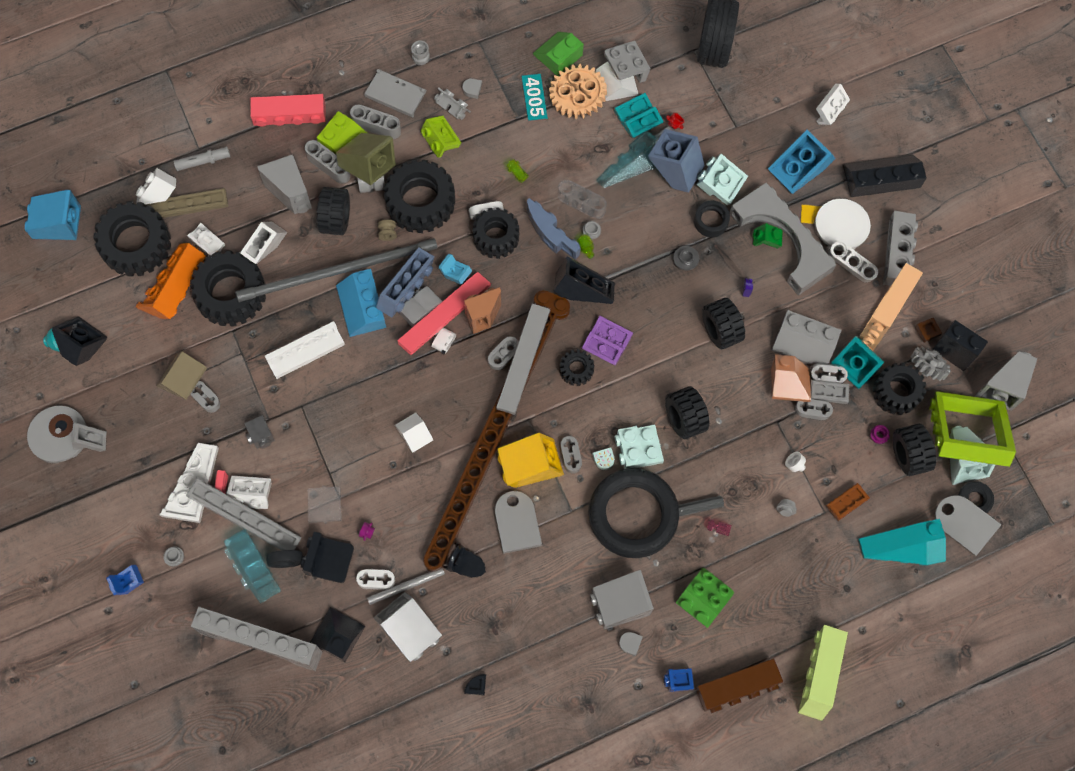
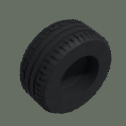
(718, 32)

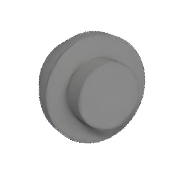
(592, 229)
(786, 507)
(173, 556)

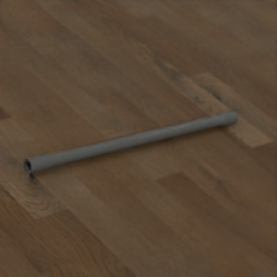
(252, 292)

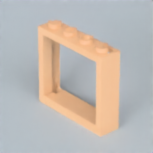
(890, 306)

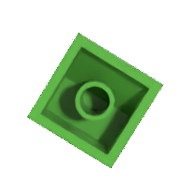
(560, 52)

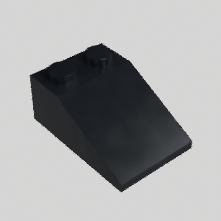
(582, 284)

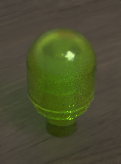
(586, 245)

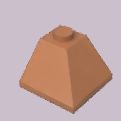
(790, 379)

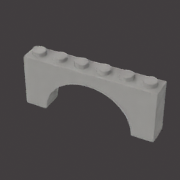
(767, 207)
(234, 630)

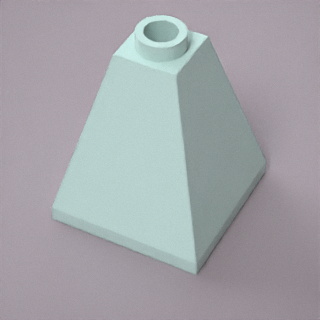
(965, 470)

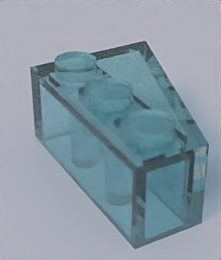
(251, 566)

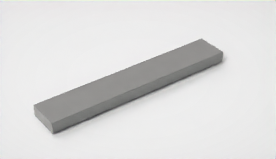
(523, 359)
(243, 516)

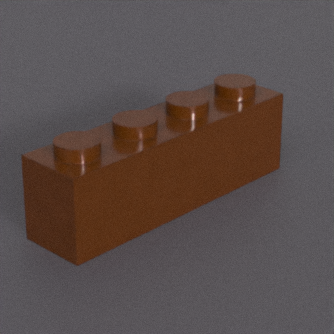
(739, 685)

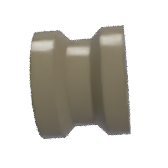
(387, 230)

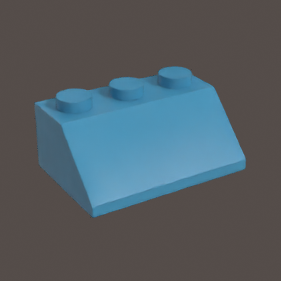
(359, 303)

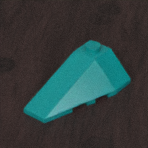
(916, 544)

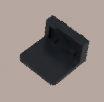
(327, 558)

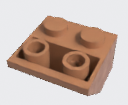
(482, 309)

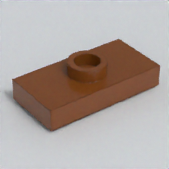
(847, 502)

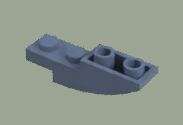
(546, 227)

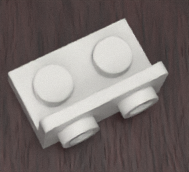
(832, 105)
(250, 491)

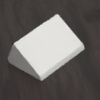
(617, 88)

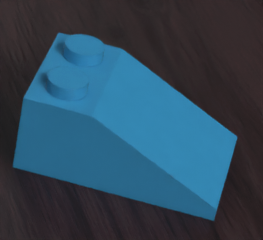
(801, 162)

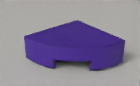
(748, 287)

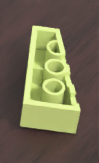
(823, 672)

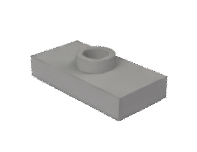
(829, 391)

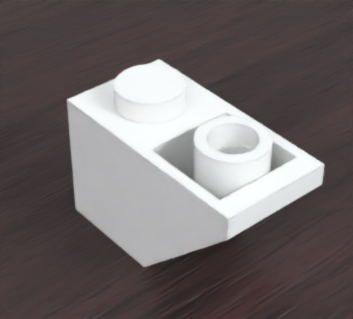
(157, 187)

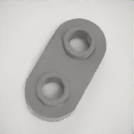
(502, 353)

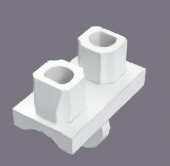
(206, 240)

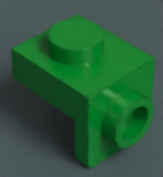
(768, 235)

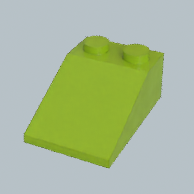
(339, 132)

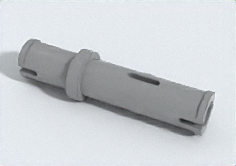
(203, 158)

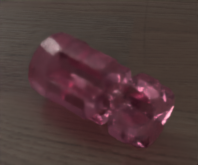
(721, 528)

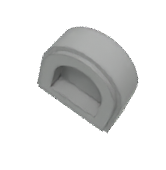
(472, 87)
(630, 643)

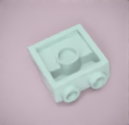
(721, 179)
(639, 447)

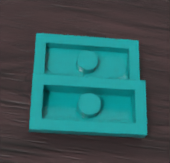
(638, 115)

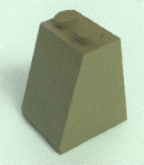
(367, 156)

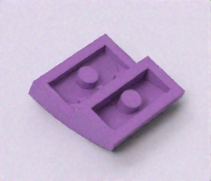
(607, 340)

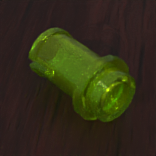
(514, 167)

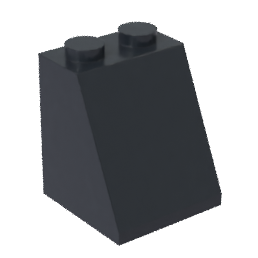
(960, 345)

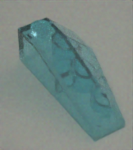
(632, 163)

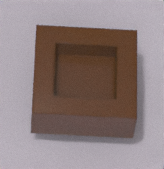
(928, 329)

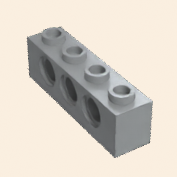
(899, 222)

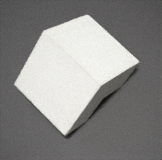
(414, 432)

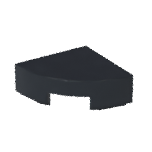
(476, 685)

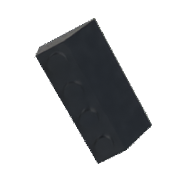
(884, 175)

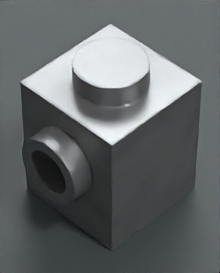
(259, 432)

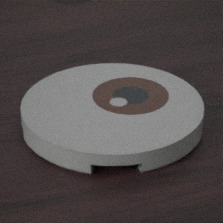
(52, 432)

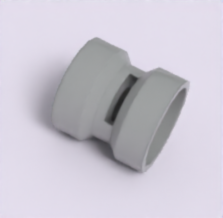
(420, 52)

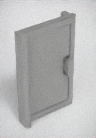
(399, 96)

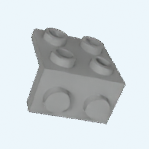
(627, 61)

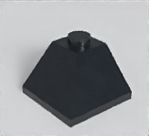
(77, 340)
(337, 634)

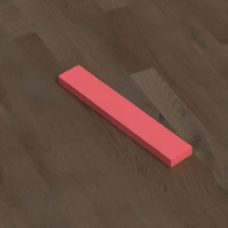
(442, 314)

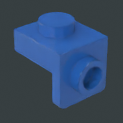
(125, 581)
(679, 680)

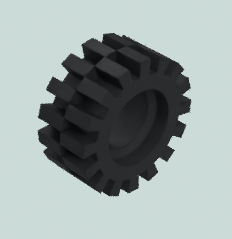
(579, 357)

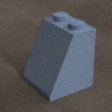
(678, 159)

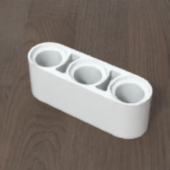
(862, 263)

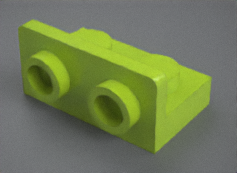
(439, 135)

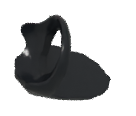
(465, 563)

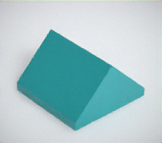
(859, 362)

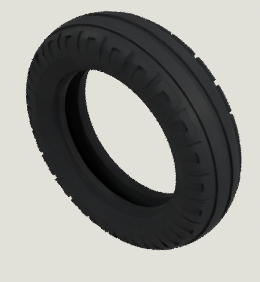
(633, 547)

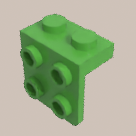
(705, 597)

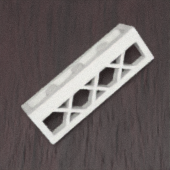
(304, 350)

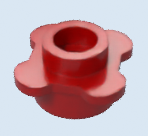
(675, 121)

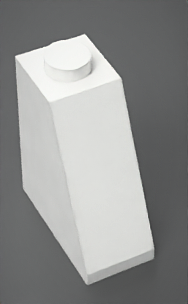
(263, 241)

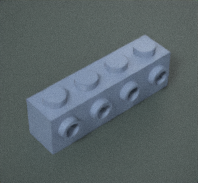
(405, 282)

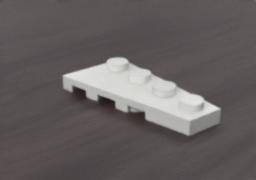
(201, 467)

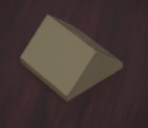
(182, 375)

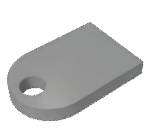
(967, 523)
(517, 524)

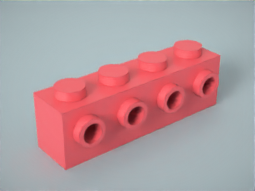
(288, 110)

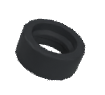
(712, 206)

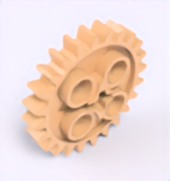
(578, 91)

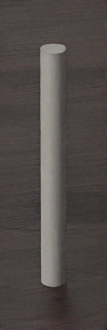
(405, 586)

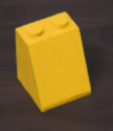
(530, 460)

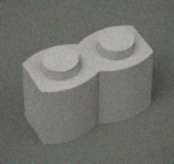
(420, 305)

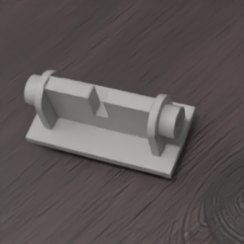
(446, 99)

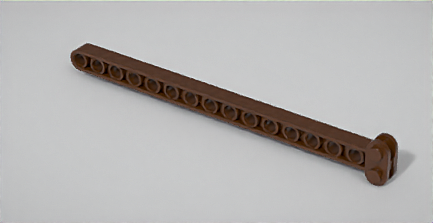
(559, 310)

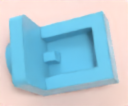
(454, 270)

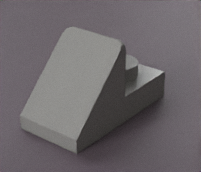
(88, 438)

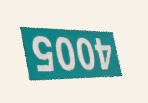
(534, 97)

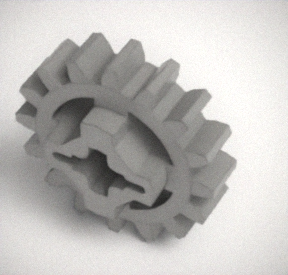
(930, 363)

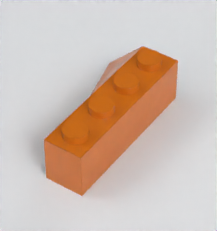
(172, 282)

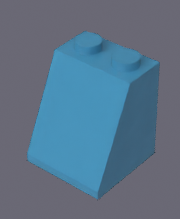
(53, 216)

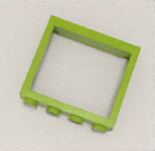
(966, 450)

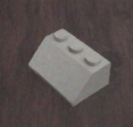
(806, 339)

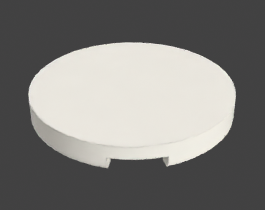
(842, 222)

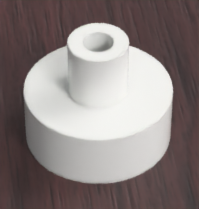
(796, 462)

